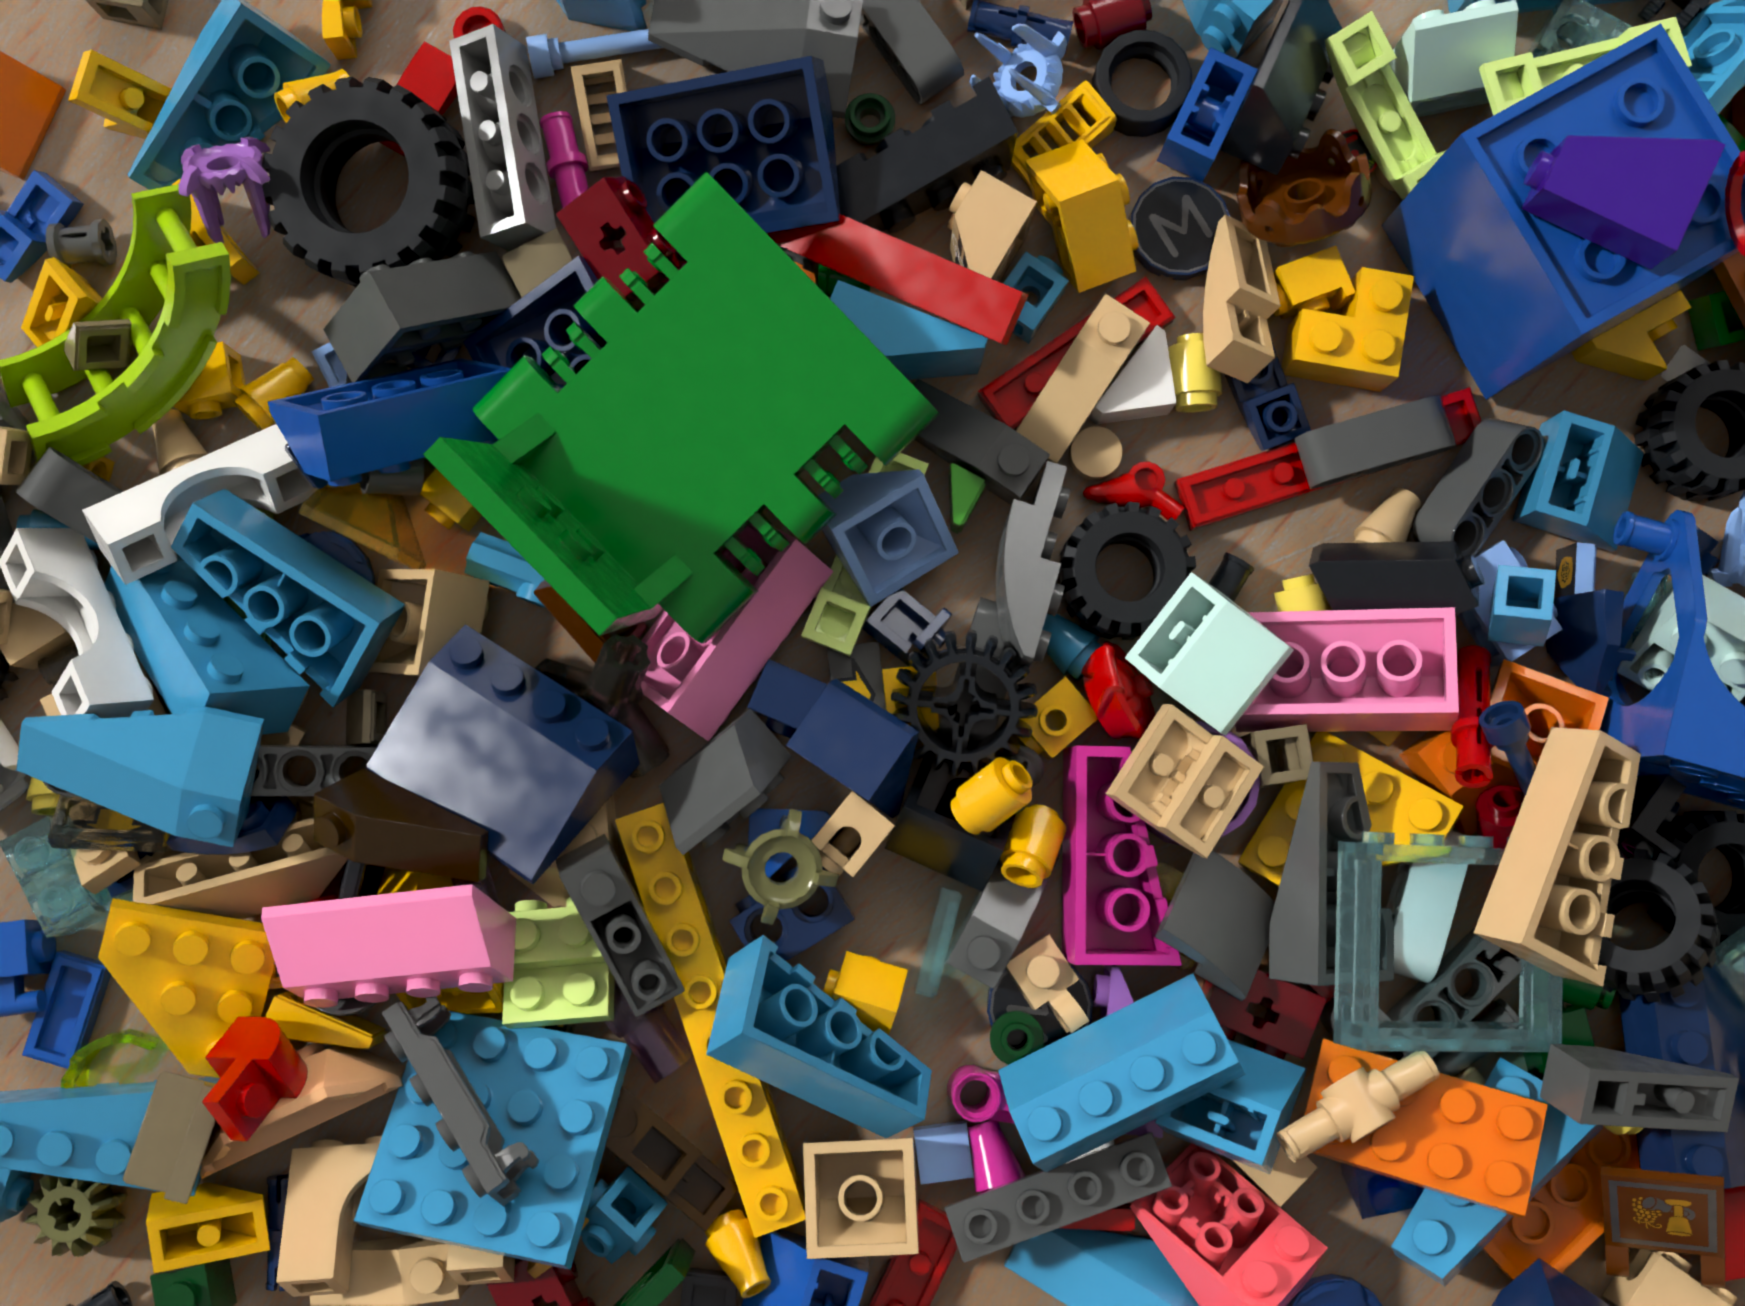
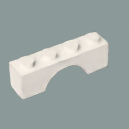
(142, 522)
(61, 578)

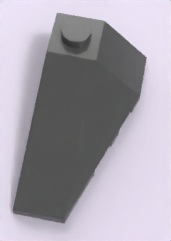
(761, 33)
(1306, 902)

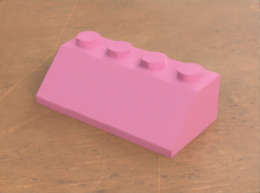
(1360, 671)
(706, 680)
(391, 945)

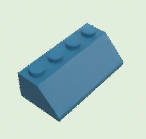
(1118, 1074)

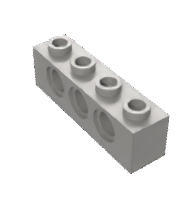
(502, 137)

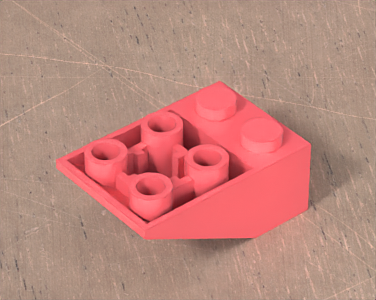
(1227, 1235)

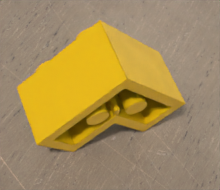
(1085, 212)
(1362, 343)

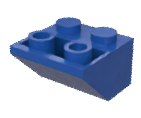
(804, 1280)

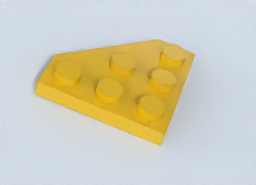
(1393, 801)
(187, 973)

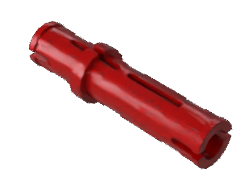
(1467, 736)

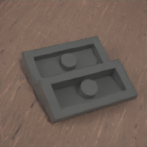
(1219, 922)

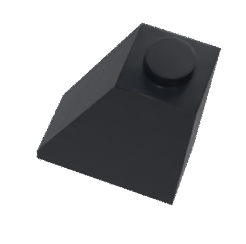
(1396, 575)

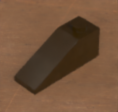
(397, 829)

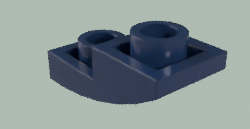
(1270, 406)
(261, 829)

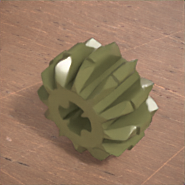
(60, 1217)

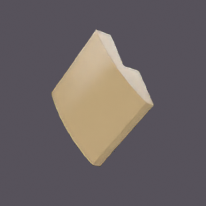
(1184, 780)

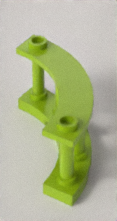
(158, 273)

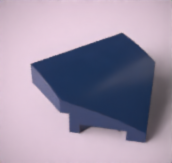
(1590, 638)

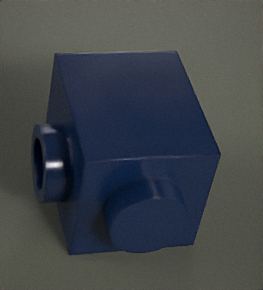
(784, 697)

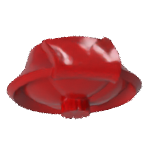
(1118, 692)

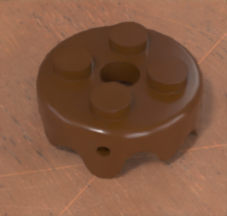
(1308, 197)

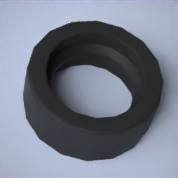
(1155, 48)

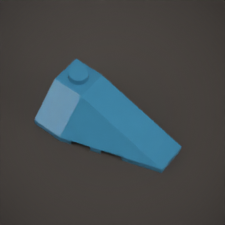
(224, 89)
(168, 770)
(1099, 1269)

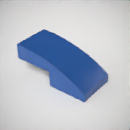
(26, 220)

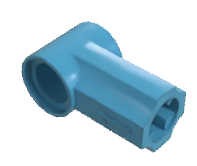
(503, 567)

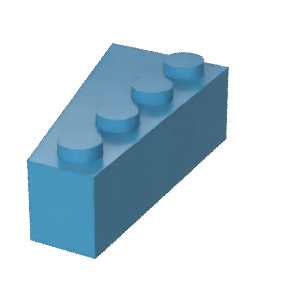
(291, 590)
(203, 649)
(813, 1047)
(75, 1130)

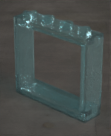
(1359, 959)

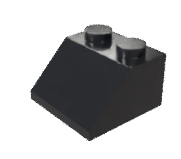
(932, 835)

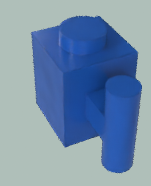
(23, 954)

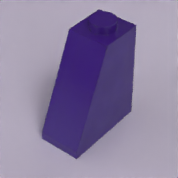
(1623, 190)

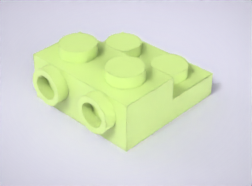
(556, 970)

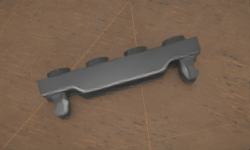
(464, 1117)
(1057, 1197)

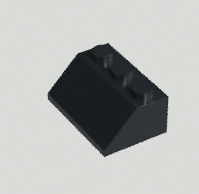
(1285, 88)

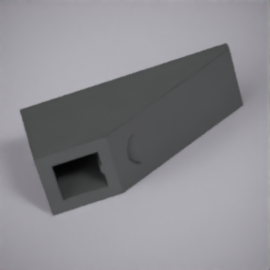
(619, 925)

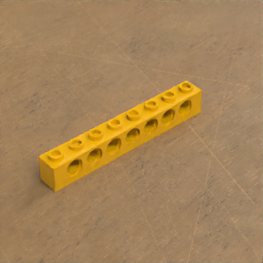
(738, 1100)

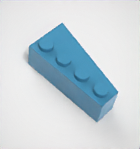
(1448, 1231)

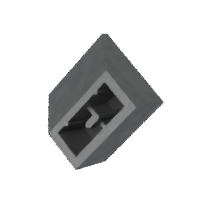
(723, 782)

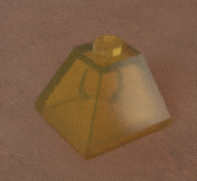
(369, 520)

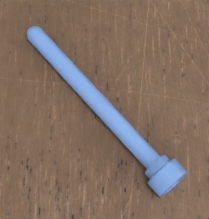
(550, 54)

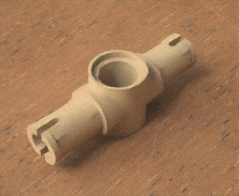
(1357, 1105)

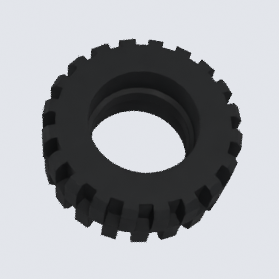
(319, 144)

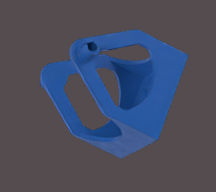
(1690, 718)

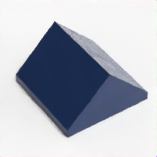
(858, 745)

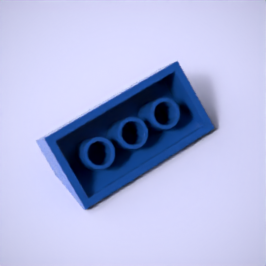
(385, 419)

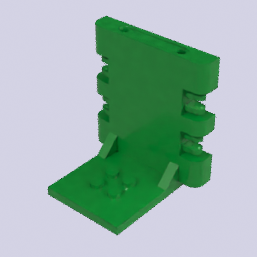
(682, 427)

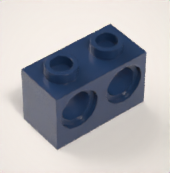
(798, 928)

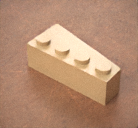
(1563, 855)

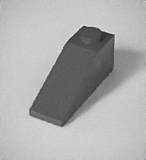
(981, 445)
(994, 927)
(1636, 1090)

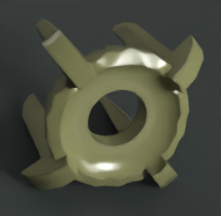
(781, 894)

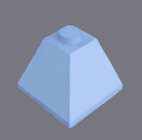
(887, 531)

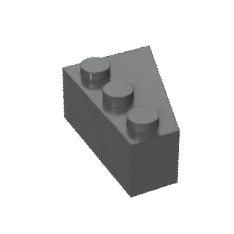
(418, 307)

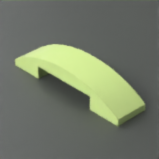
(1522, 75)
(1379, 105)
(840, 607)

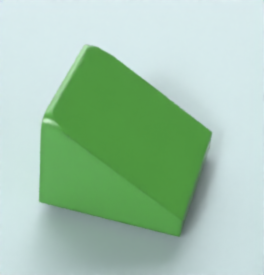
(964, 495)

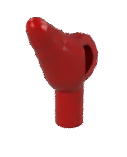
(1140, 485)

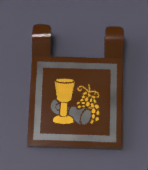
(1665, 1215)

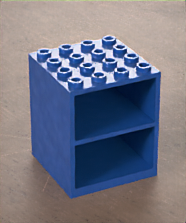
(1520, 286)

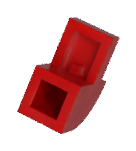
(254, 1071)

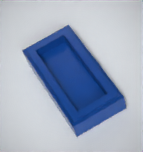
(73, 1004)

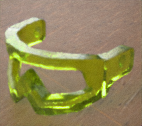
(81, 1060)

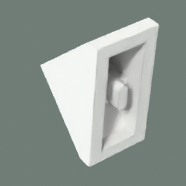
(1142, 387)

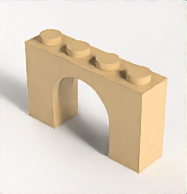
(320, 1223)

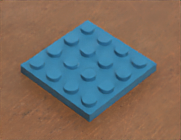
(540, 1090)

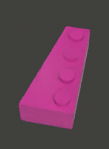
(1107, 869)

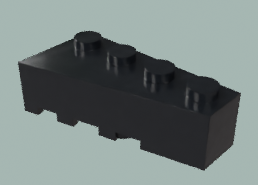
(930, 164)

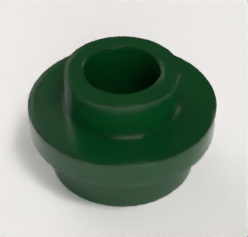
(869, 105)
(1004, 1025)

